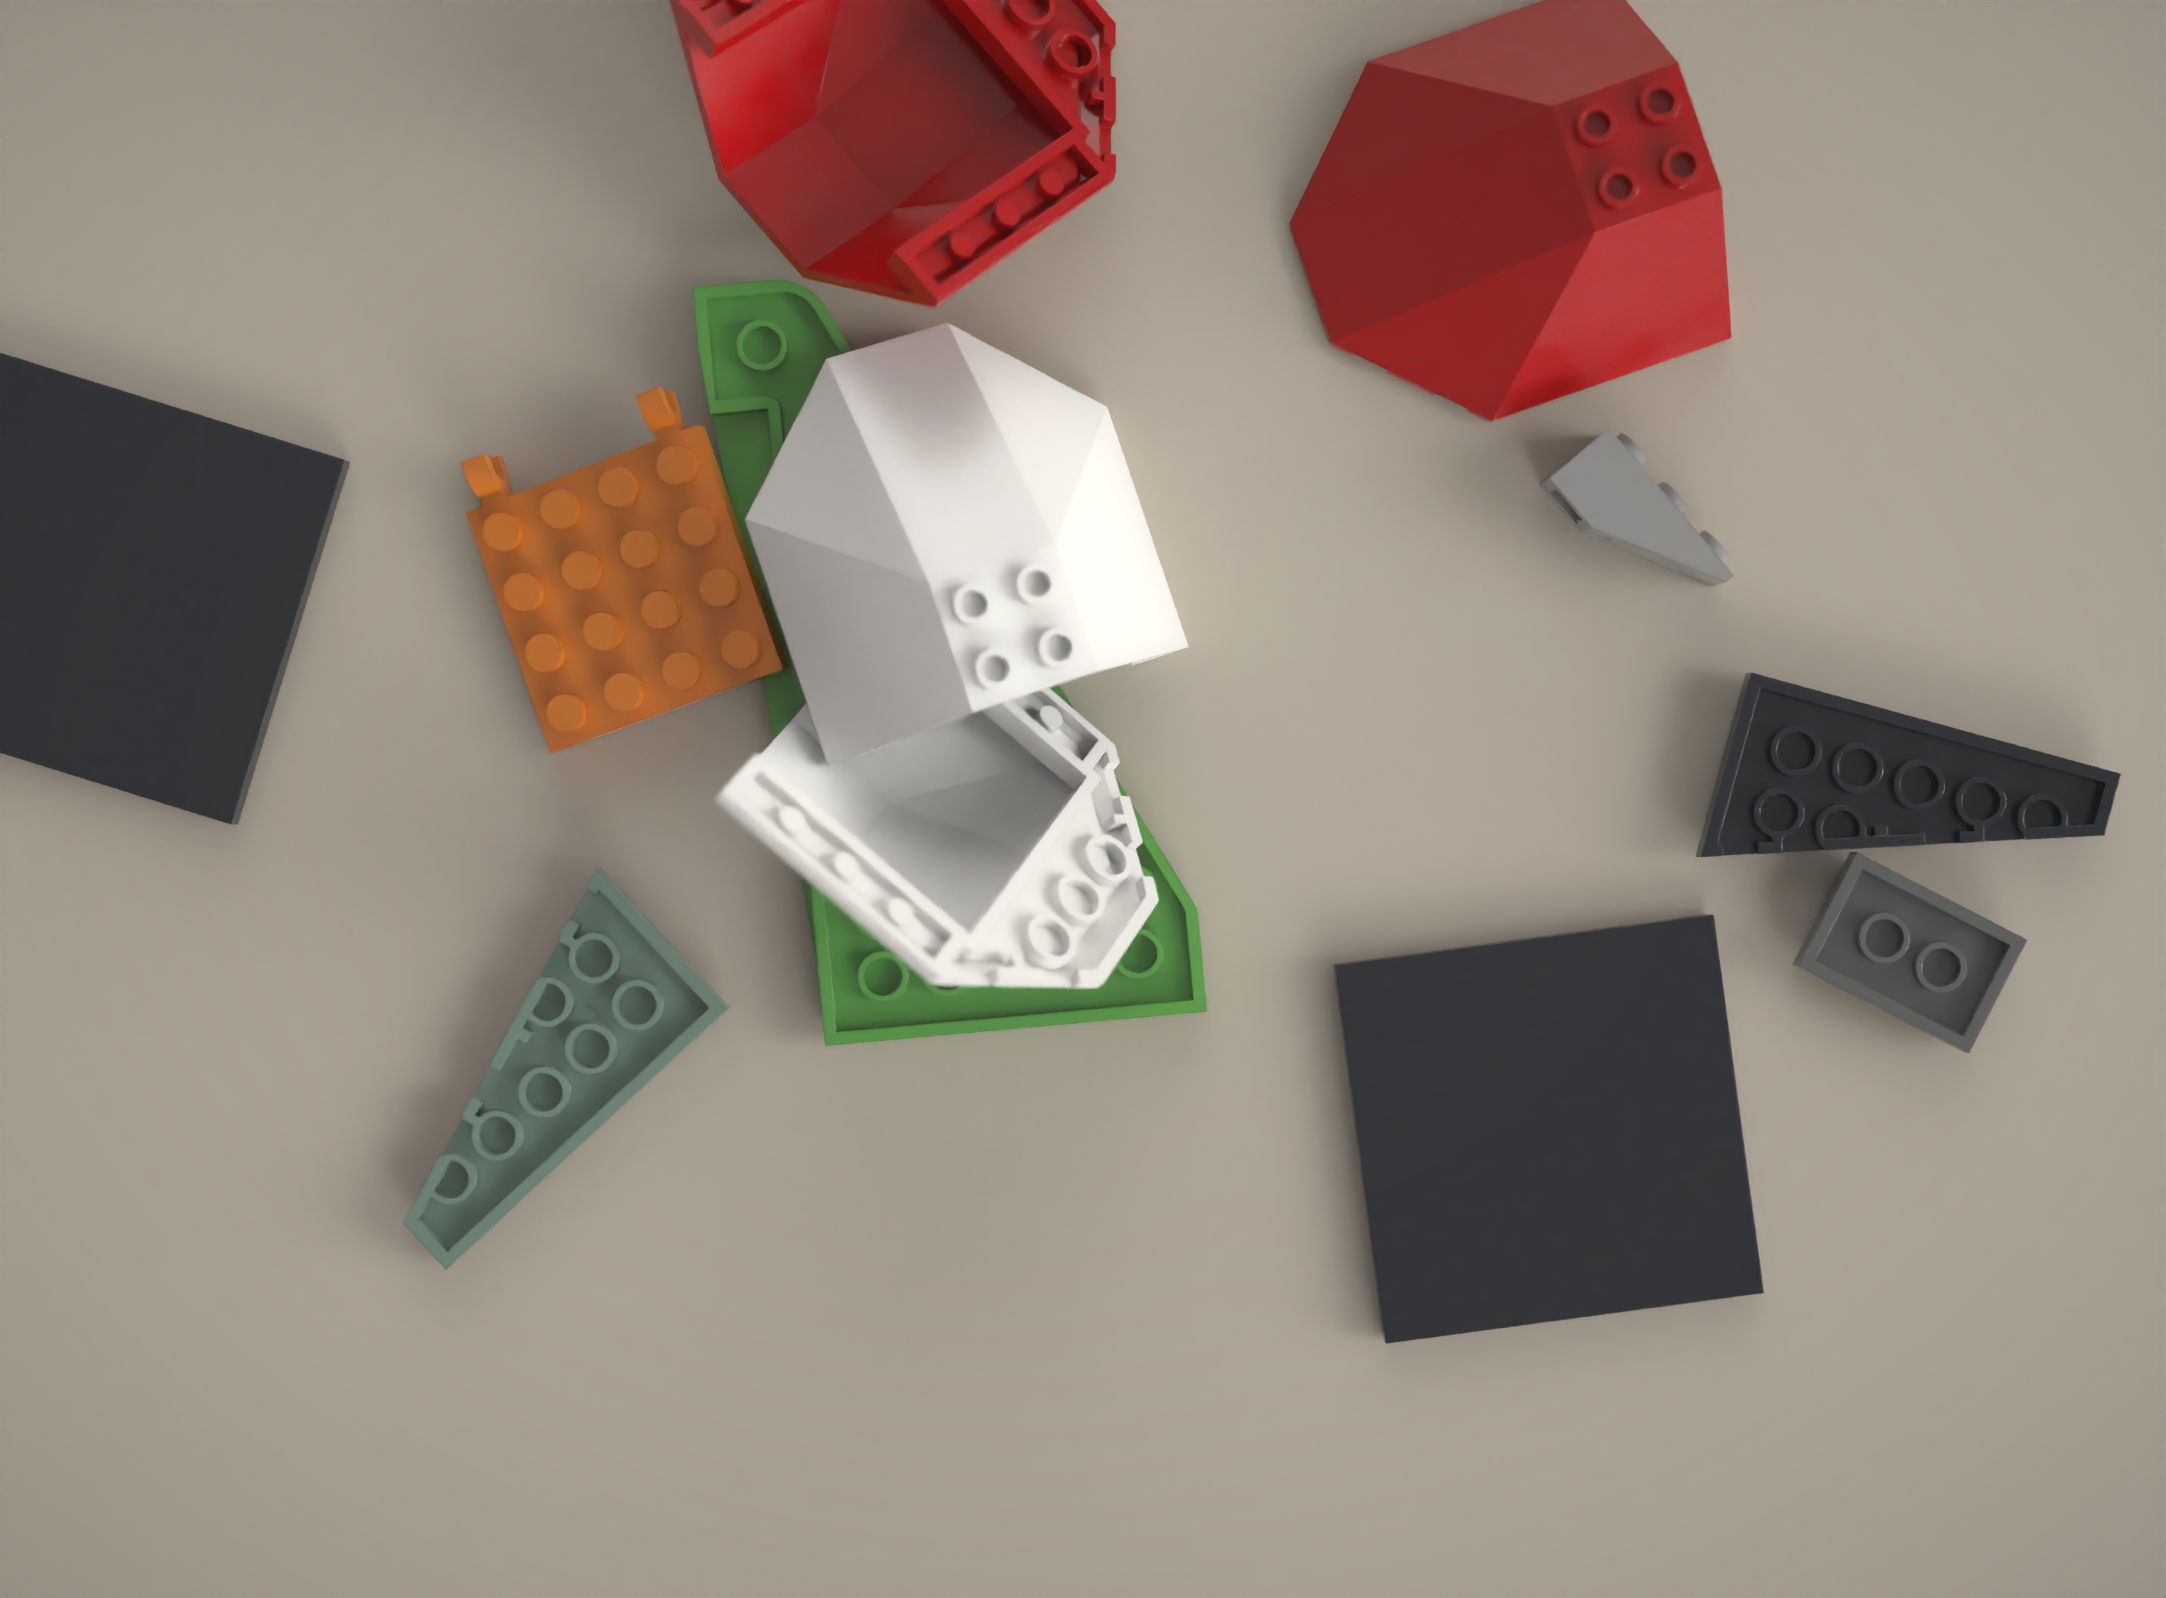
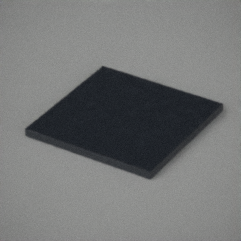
(148, 586)
(1548, 1128)

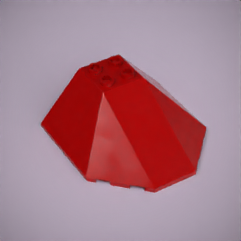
(903, 134)
(1519, 211)

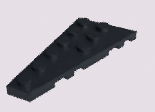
(1857, 776)

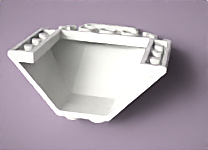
(951, 540)
(967, 846)

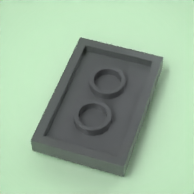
(1909, 952)

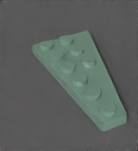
(583, 1044)

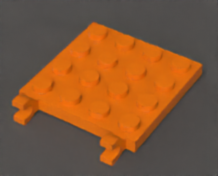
(624, 582)

